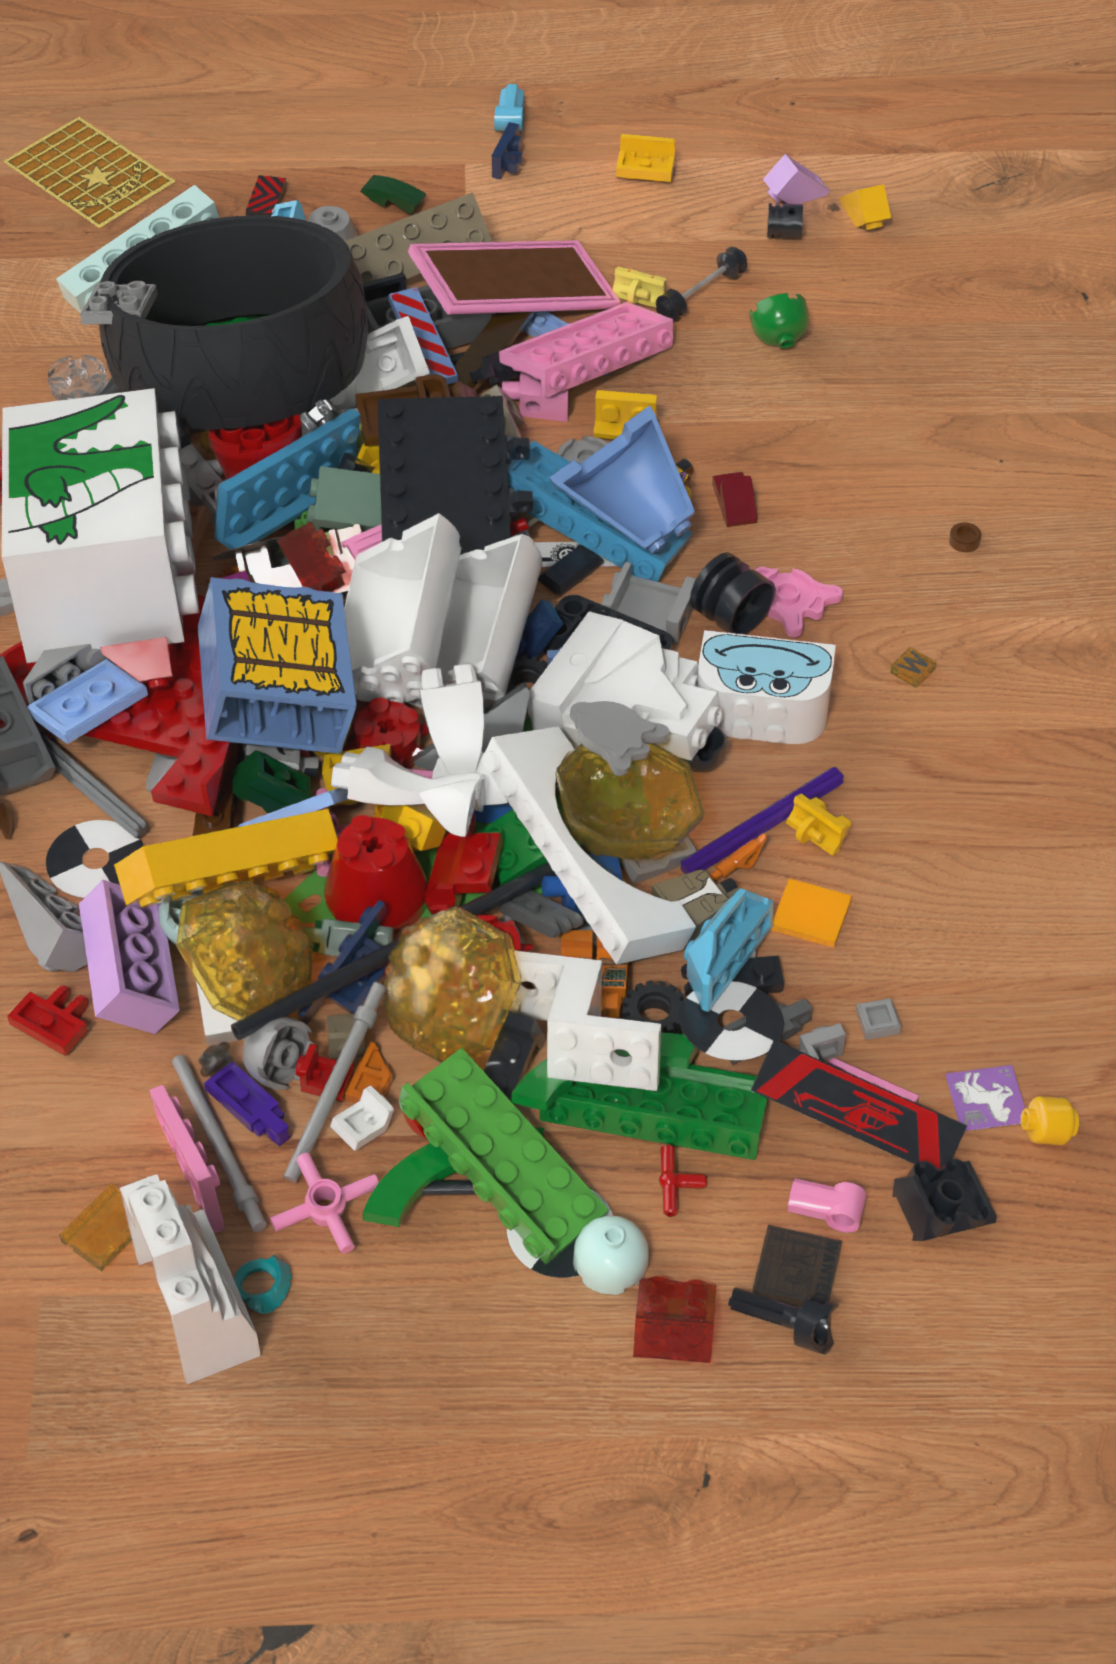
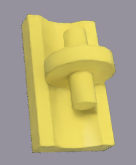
(638, 286)

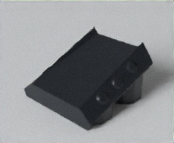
(942, 1199)

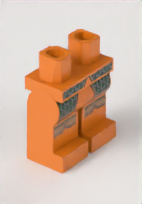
(614, 976)

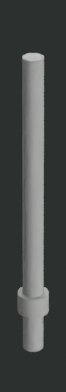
(363, 1020)
(244, 1194)

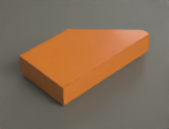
(370, 1072)

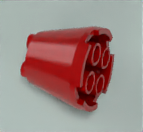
(245, 446)
(373, 865)

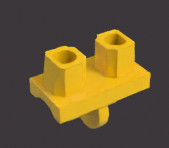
(818, 825)

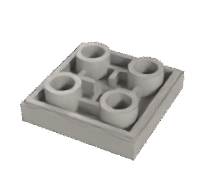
(133, 298)

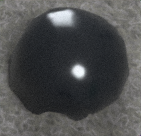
(711, 754)

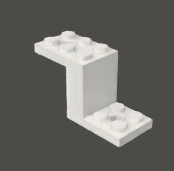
(577, 1036)

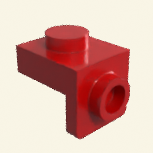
(315, 1072)

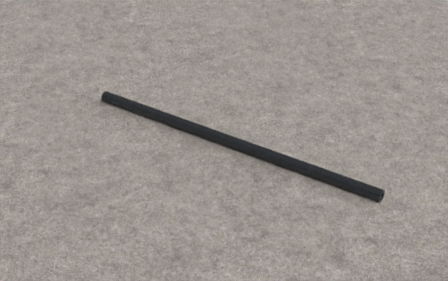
(380, 957)

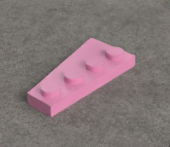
(189, 1155)

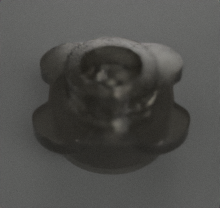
(215, 1059)

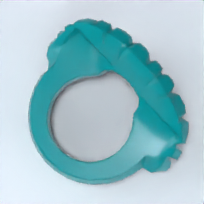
(265, 1301)

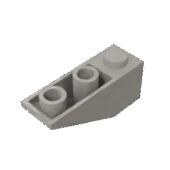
(58, 667)

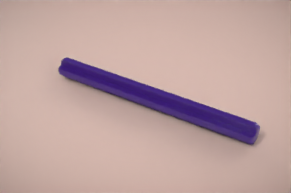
(759, 822)

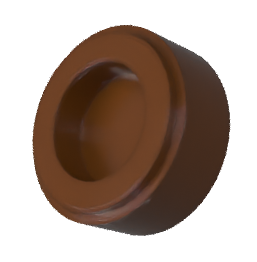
(965, 537)

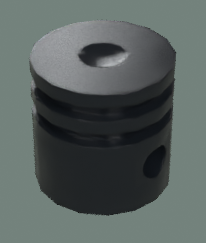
(785, 221)

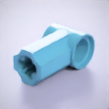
(509, 108)

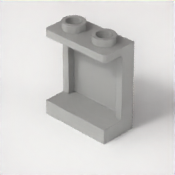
(651, 601)

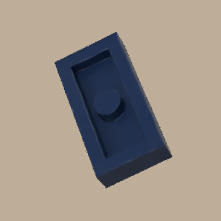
(507, 152)
(539, 629)

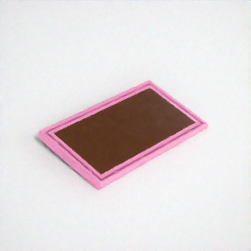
(512, 277)

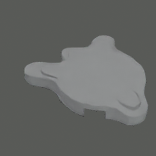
(615, 733)

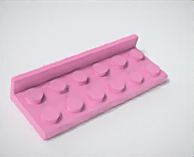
(590, 347)

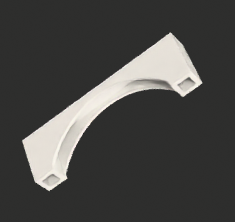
(624, 918)

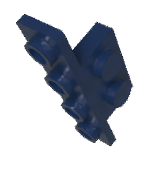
(351, 949)

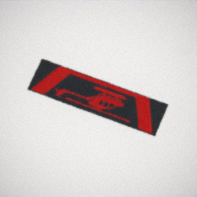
(857, 1107)

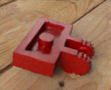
(48, 1022)

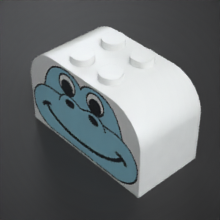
(768, 685)

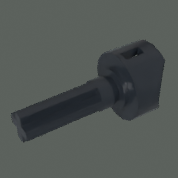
(809, 1322)

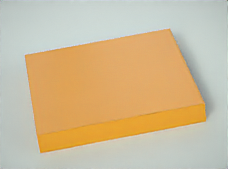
(811, 913)

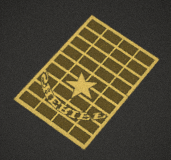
(89, 172)

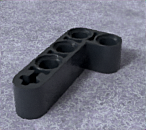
(573, 610)

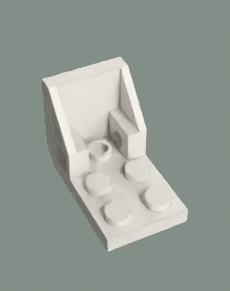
(389, 363)

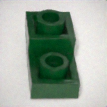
(385, 189)

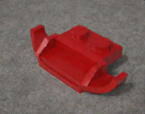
(462, 867)

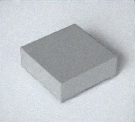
(878, 1019)

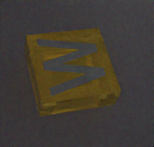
(913, 667)

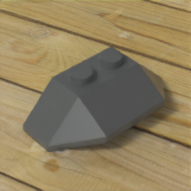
(500, 718)

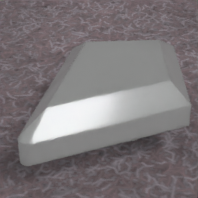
(159, 767)

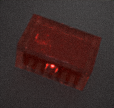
(310, 559)

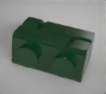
(269, 782)

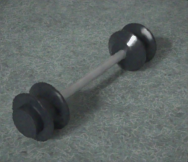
(729, 264)

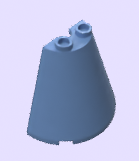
(632, 485)

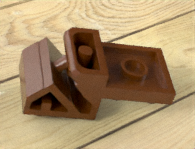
(426, 387)

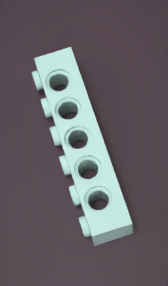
(185, 209)

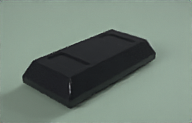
(570, 570)

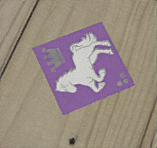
(986, 1097)

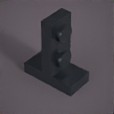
(513, 1051)

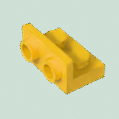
(617, 408)

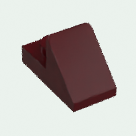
(735, 498)

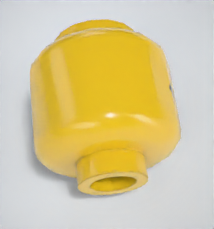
(1050, 1120)

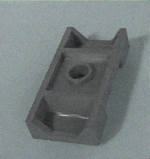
(22, 750)

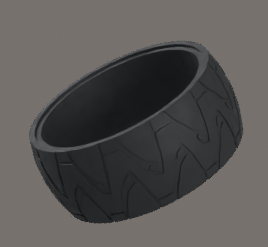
(248, 368)

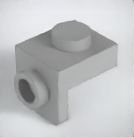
(823, 1042)

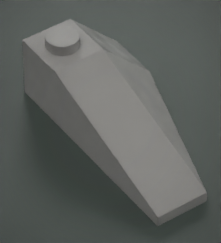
(47, 921)

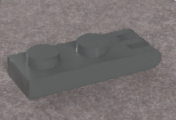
(541, 914)

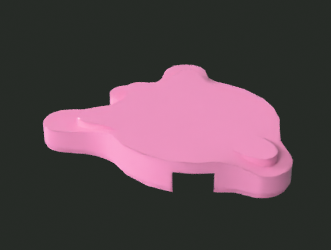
(798, 597)

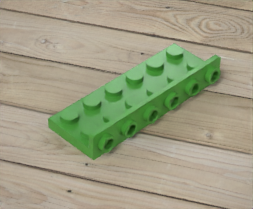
(501, 1155)

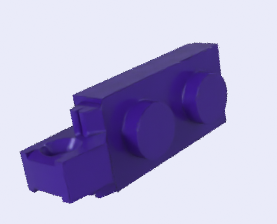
(248, 1103)

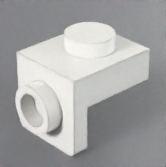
(364, 1119)

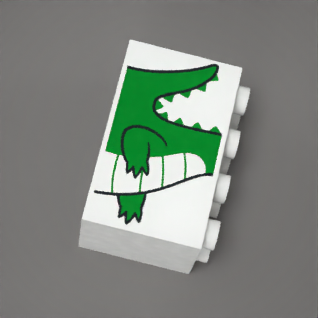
(96, 522)

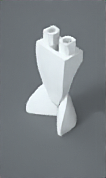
(457, 725)
(380, 780)

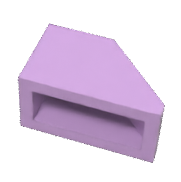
(794, 182)

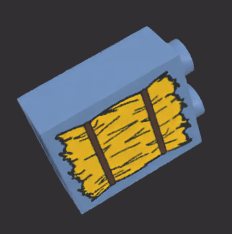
(275, 666)

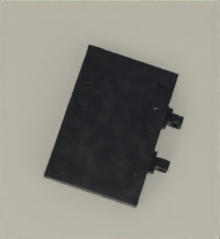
(449, 462)

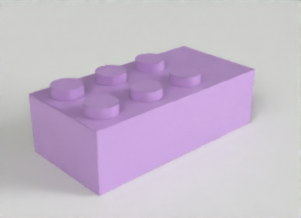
(127, 960)

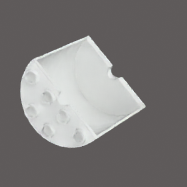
(400, 609)
(489, 613)

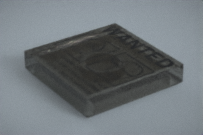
(796, 1266)

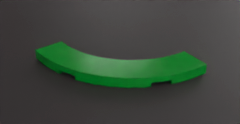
(540, 1092)
(405, 1184)

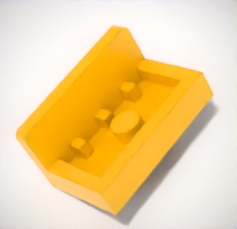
(646, 158)

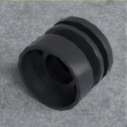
(732, 594)

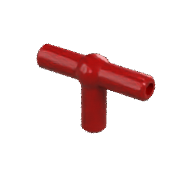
(670, 1180)

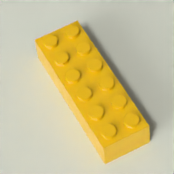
(226, 857)

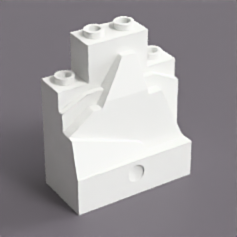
(625, 666)
(193, 1277)

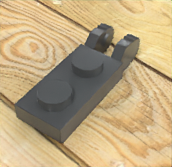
(320, 414)

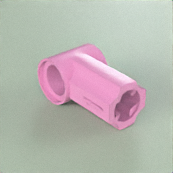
(838, 1205)

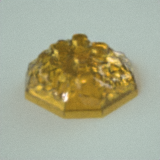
(633, 813)
(244, 947)
(450, 984)

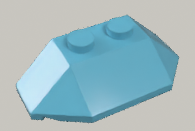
(727, 944)

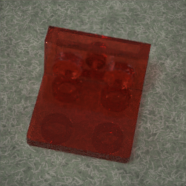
(674, 1320)

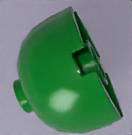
(780, 320)

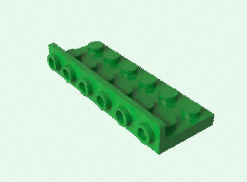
(690, 1110)

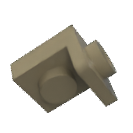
(338, 1031)

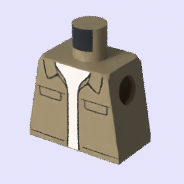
(697, 895)

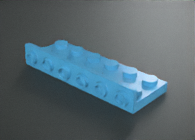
(280, 485)
(580, 524)

